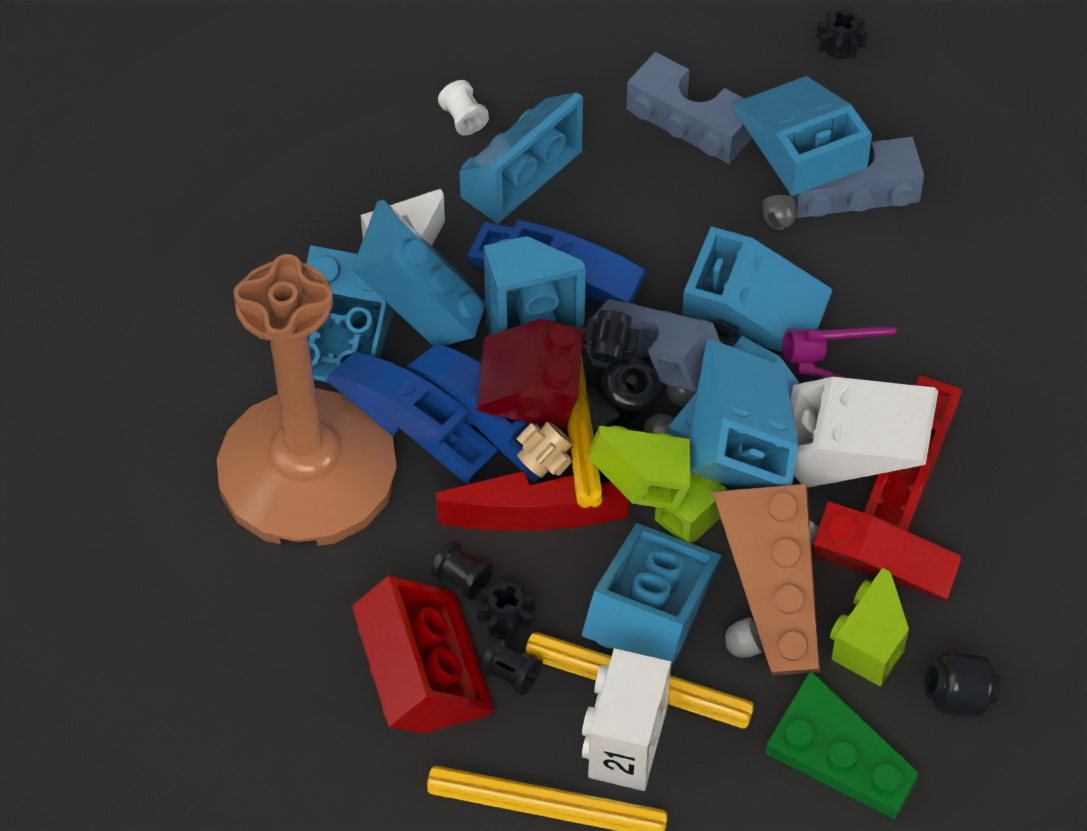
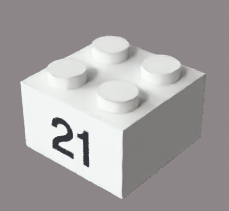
(626, 718)

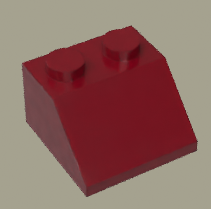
(531, 373)

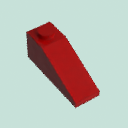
(869, 543)

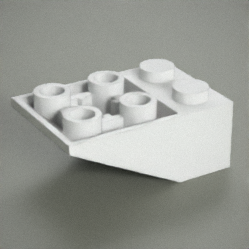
(859, 428)

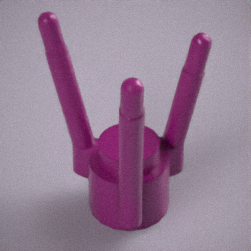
(810, 345)

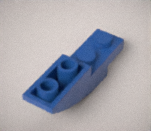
(605, 271)
(459, 378)
(412, 404)

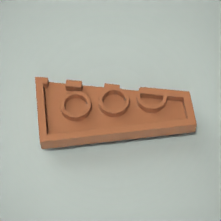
(774, 560)

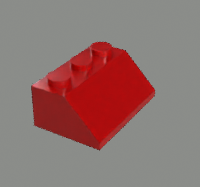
(421, 656)

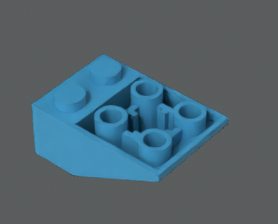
(806, 133)
(752, 290)
(357, 318)
(742, 421)

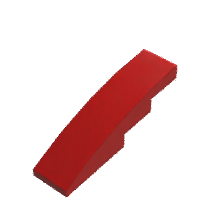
(900, 491)
(513, 505)

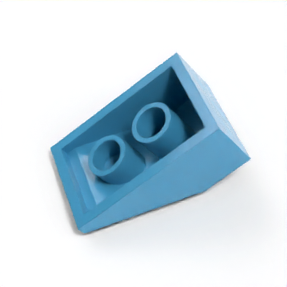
(650, 594)

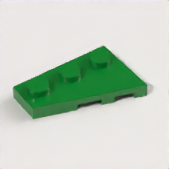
(841, 750)

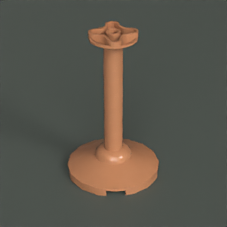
(307, 456)

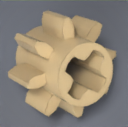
(544, 449)

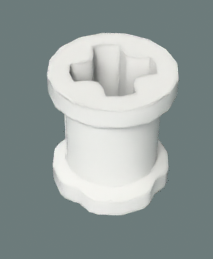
(463, 107)

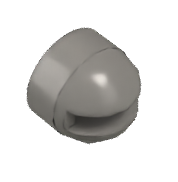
(743, 639)

